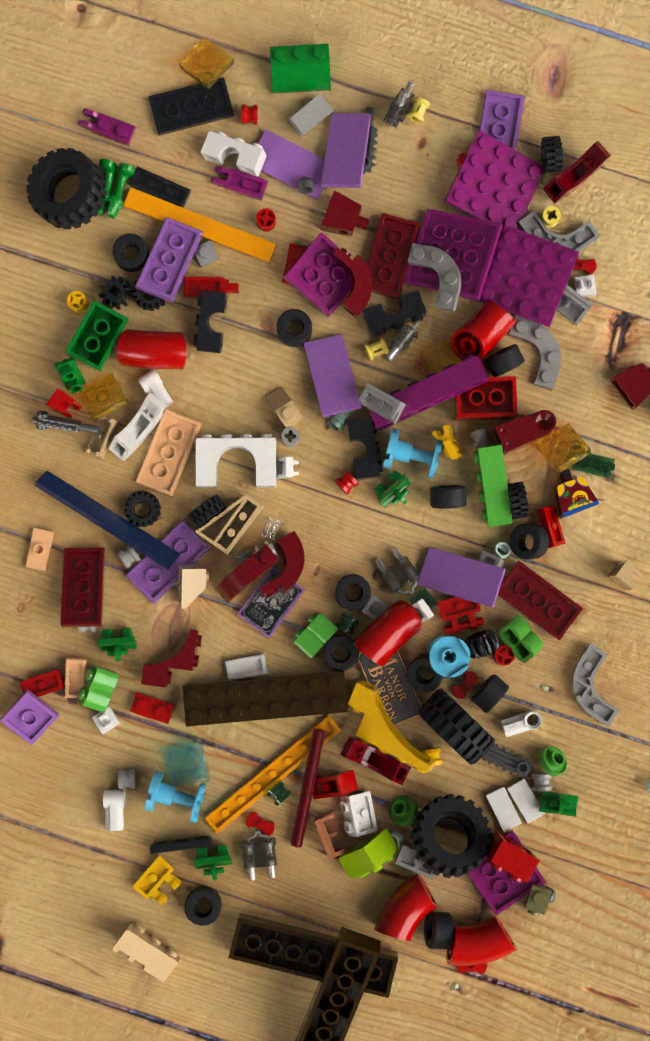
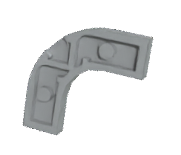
(575, 240)
(447, 271)
(546, 346)
(584, 688)

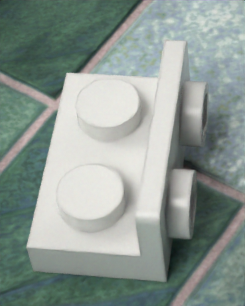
(358, 814)

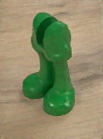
(124, 172)

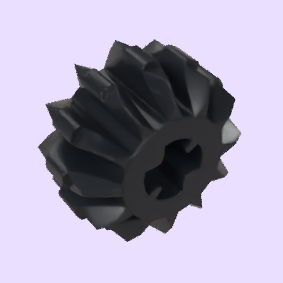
(113, 300)
(482, 643)

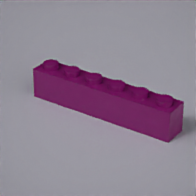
(436, 389)

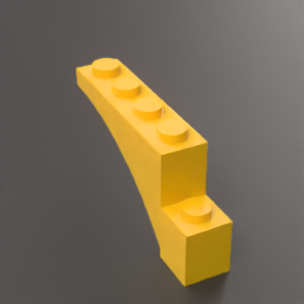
(379, 729)

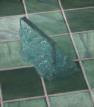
(186, 763)

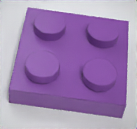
(29, 717)

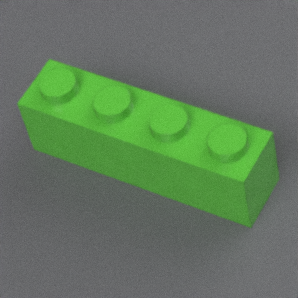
(493, 484)

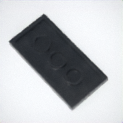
(191, 107)

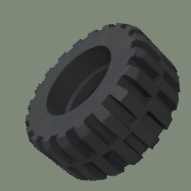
(47, 176)
(456, 726)
(469, 818)

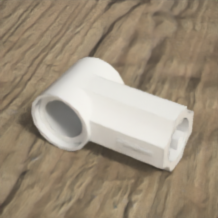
(153, 384)
(518, 723)
(114, 805)

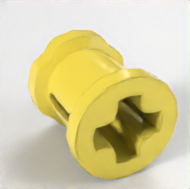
(415, 115)
(555, 212)
(376, 349)

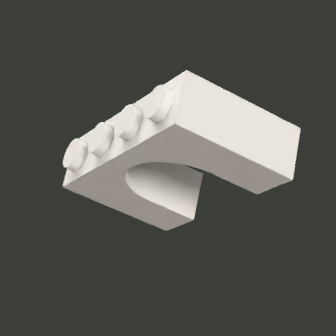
(211, 449)

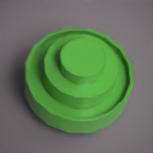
(553, 761)
(403, 810)

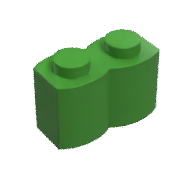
(315, 634)
(521, 639)
(98, 688)

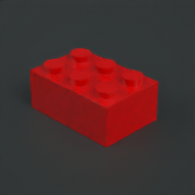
(488, 401)
(512, 857)

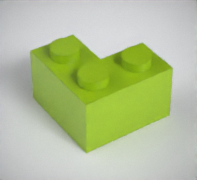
(369, 855)

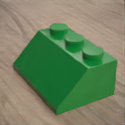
(300, 68)
(96, 336)

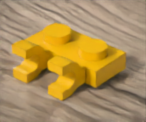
(451, 445)
(152, 879)

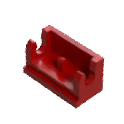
(61, 401)

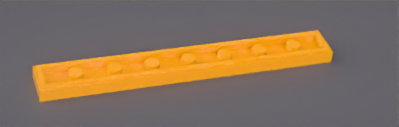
(212, 229)
(268, 777)

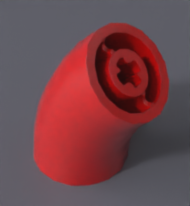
(482, 331)
(152, 349)
(389, 632)
(406, 909)
(479, 943)

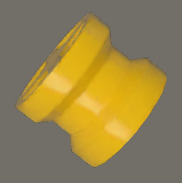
(75, 299)
(433, 753)

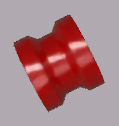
(249, 114)
(266, 215)
(346, 482)
(507, 656)

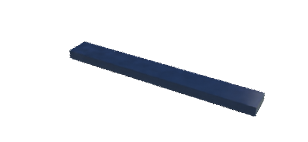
(107, 520)

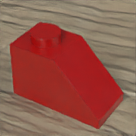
(335, 784)

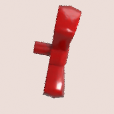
(587, 266)
(460, 690)
(254, 820)
(481, 969)

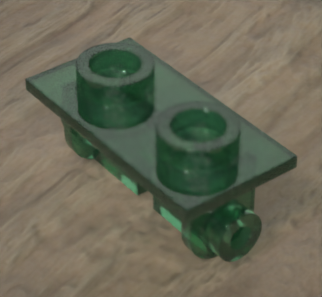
(595, 465)

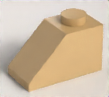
(284, 408)
(191, 582)

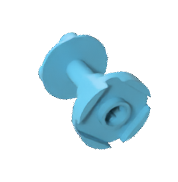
(404, 451)
(448, 656)
(167, 794)

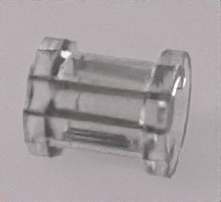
(270, 528)

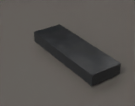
(160, 187)
(181, 844)

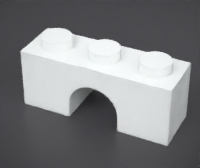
(219, 147)

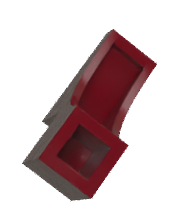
(185, 659)

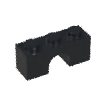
(210, 303)
(411, 310)
(363, 431)

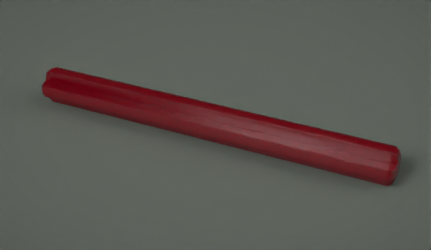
(307, 787)

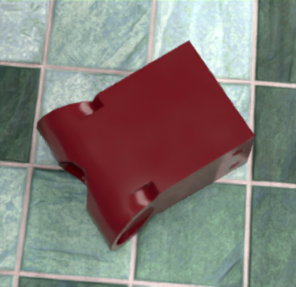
(525, 430)

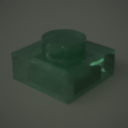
(426, 596)

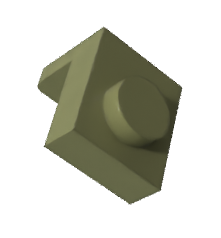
(537, 900)

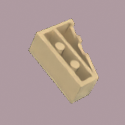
(231, 525)
(147, 951)

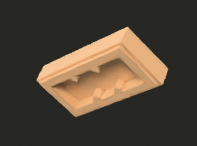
(40, 549)
(74, 676)

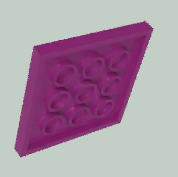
(494, 182)
(467, 241)
(528, 275)

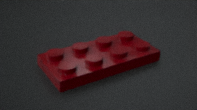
(390, 254)
(83, 587)
(539, 600)

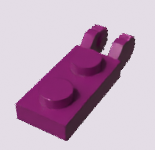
(108, 127)
(241, 182)

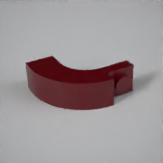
(577, 173)
(361, 281)
(293, 556)
(246, 573)
(376, 760)

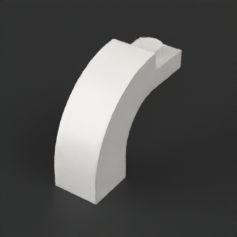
(139, 428)

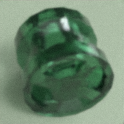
(347, 623)
(278, 793)

